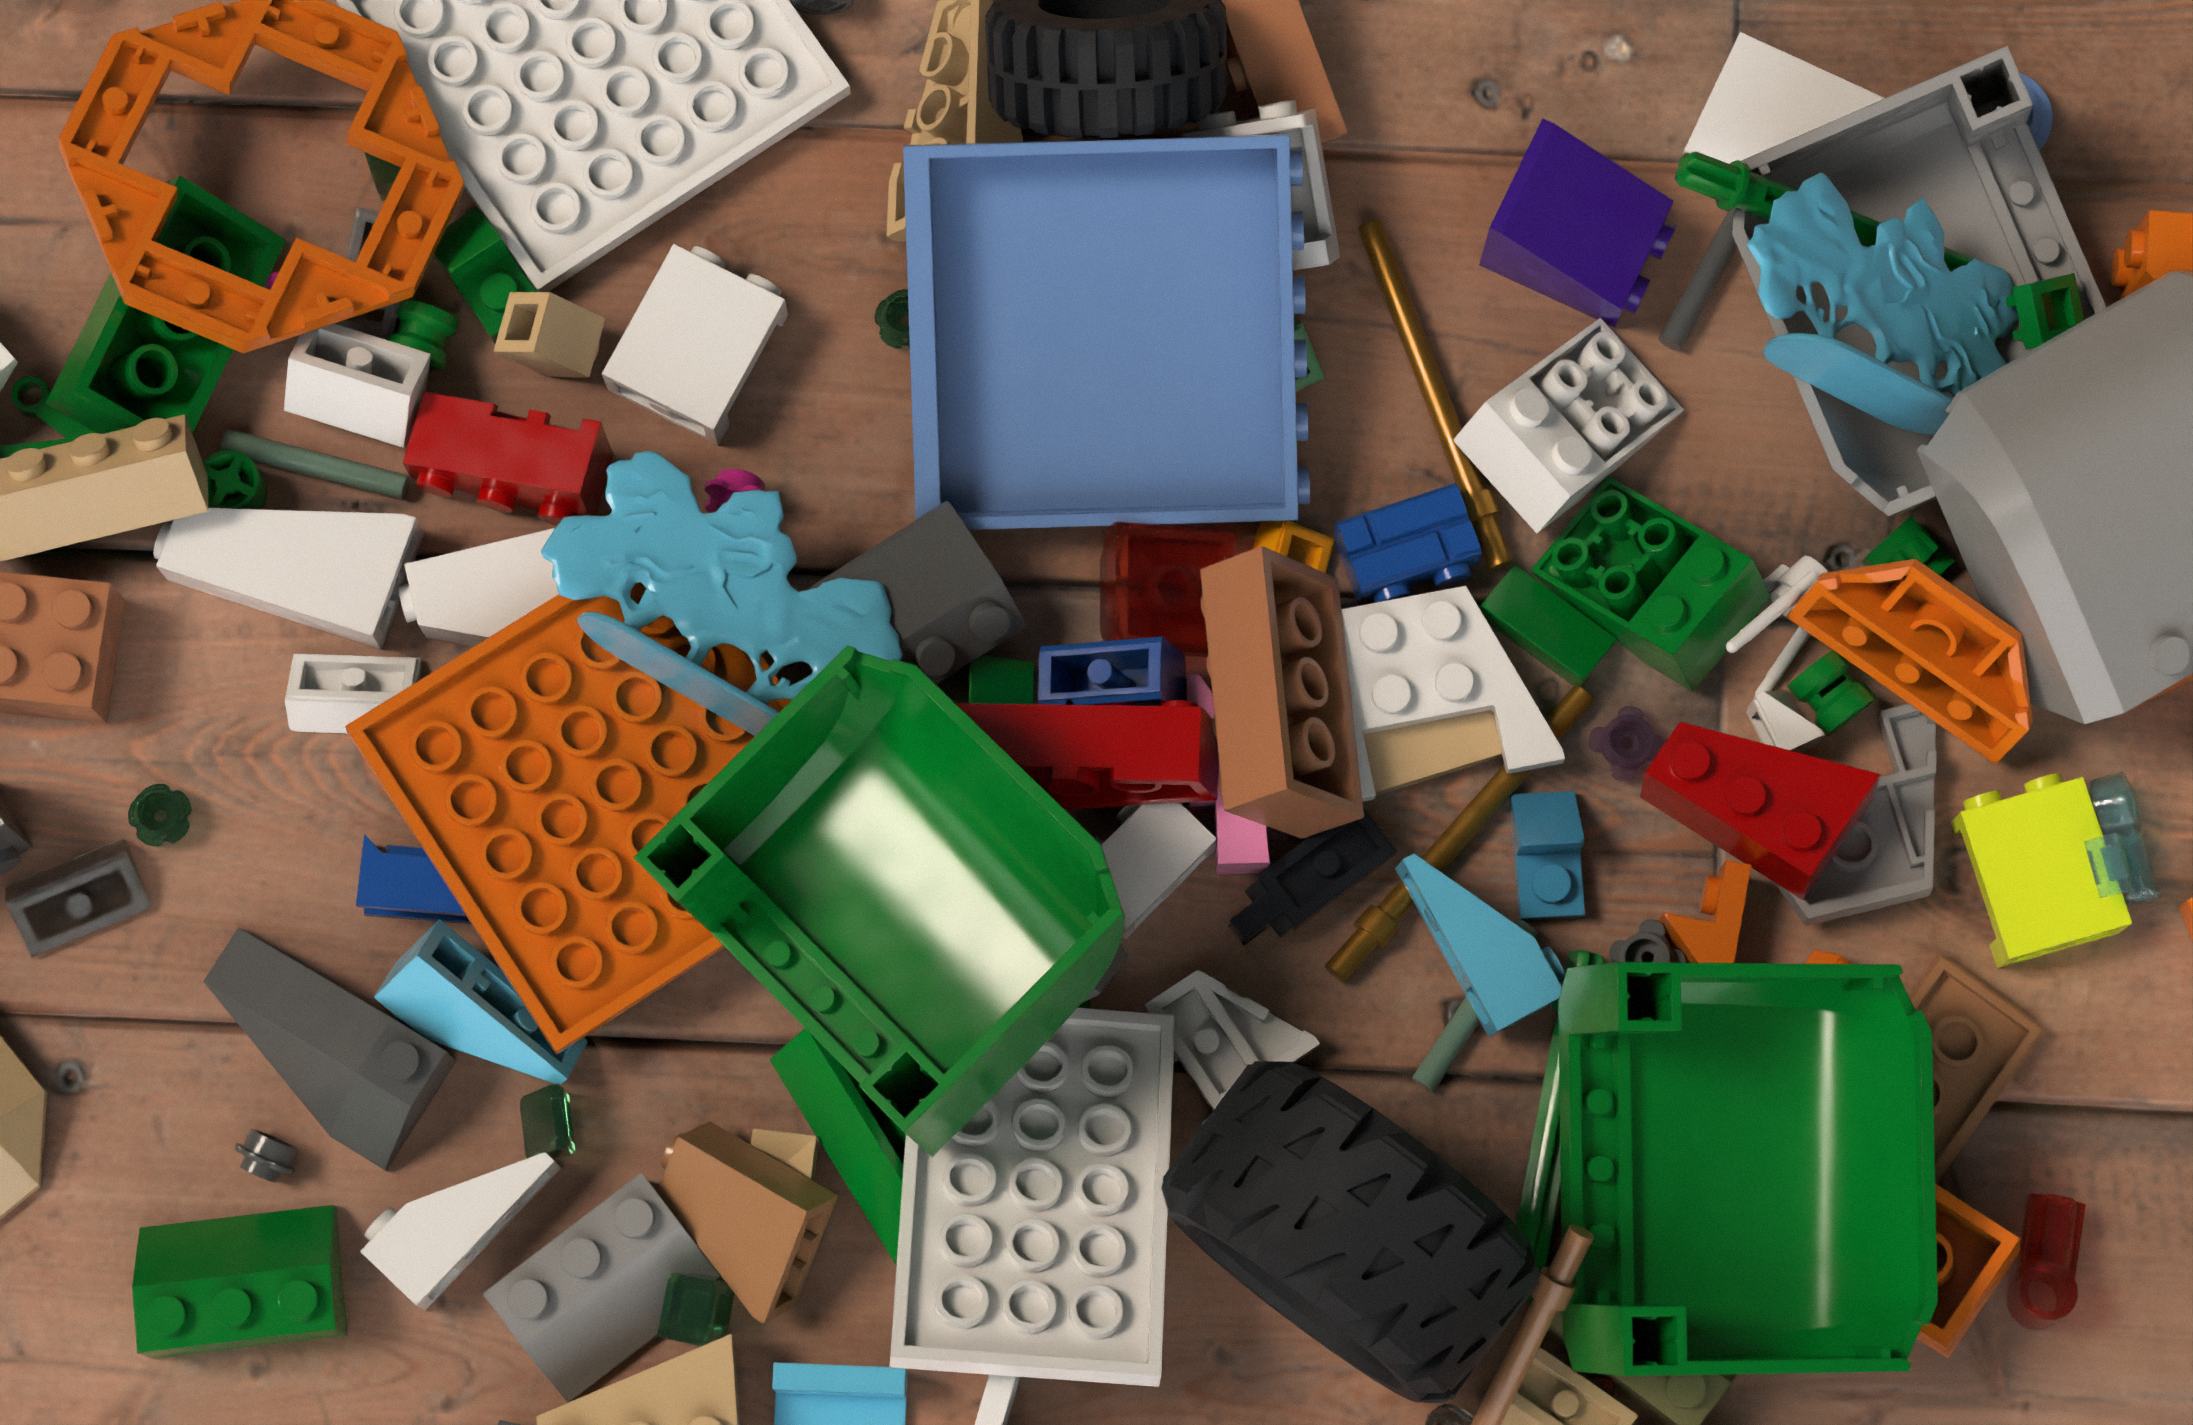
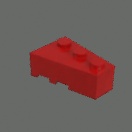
(507, 458)
(1759, 801)

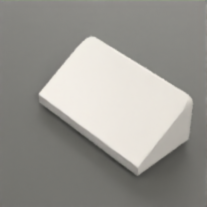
(337, 689)

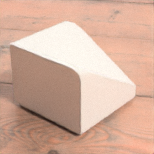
(1781, 723)

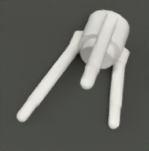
(1789, 588)

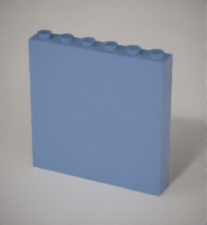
(1106, 330)

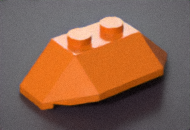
(1926, 648)

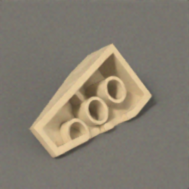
(955, 95)

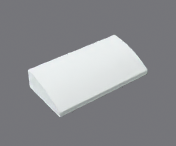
(1769, 100)

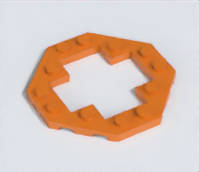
(313, 283)

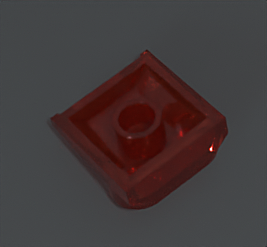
(1155, 582)

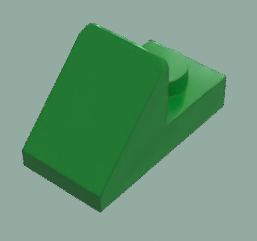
(480, 268)

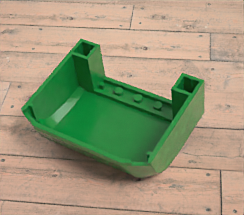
(897, 889)
(1746, 1167)

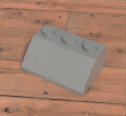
(597, 1288)

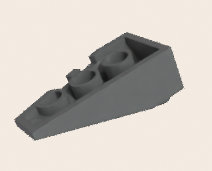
(339, 1055)

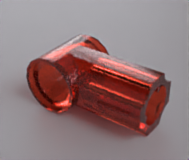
(2047, 1255)

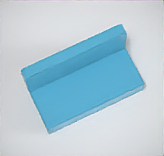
(839, 1394)

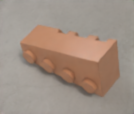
(1277, 61)

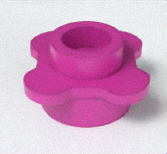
(726, 483)

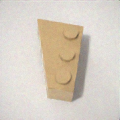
(680, 1391)

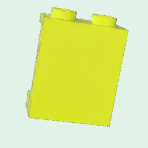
(2037, 869)

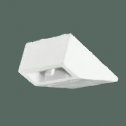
(1567, 424)

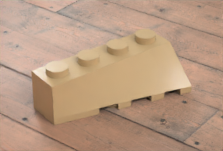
(100, 486)

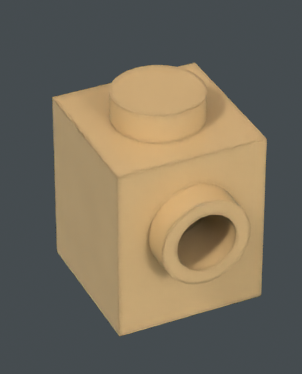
(549, 334)

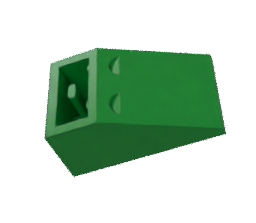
(1653, 581)

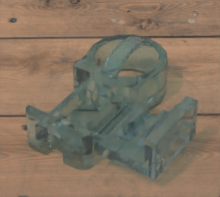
(2120, 856)

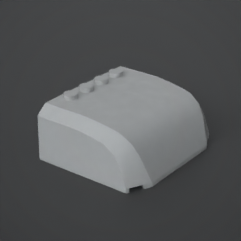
(1977, 166)
(2079, 501)

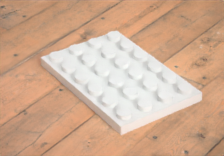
(1046, 1216)

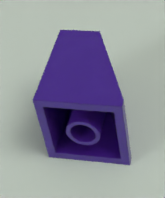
(1578, 227)

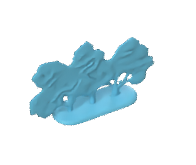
(1893, 291)
(716, 581)

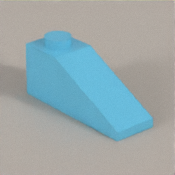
(1489, 955)
(467, 1004)

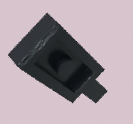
(1312, 878)

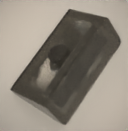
(77, 897)

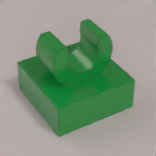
(2045, 309)
(1908, 543)

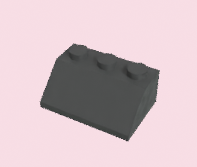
(940, 592)

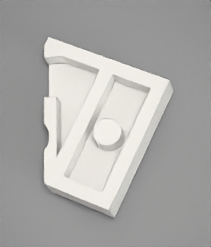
(1224, 1033)

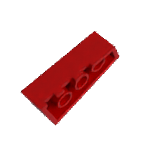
(1108, 751)

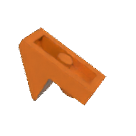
(1724, 901)

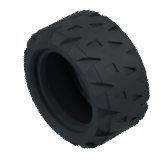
(1351, 1230)

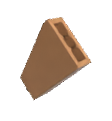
(746, 1215)

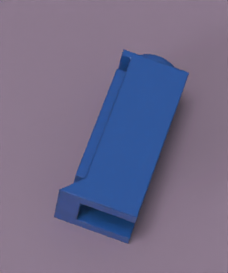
(404, 886)

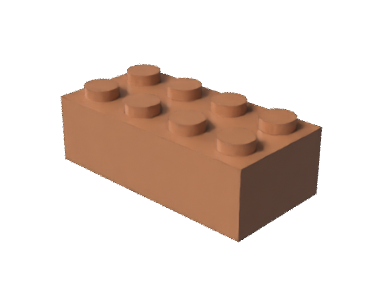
(58, 646)
(1281, 693)

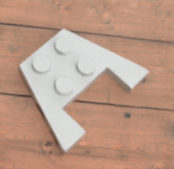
(1434, 662)

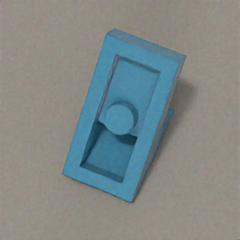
(1547, 856)

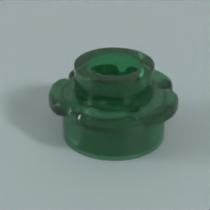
(888, 318)
(148, 803)

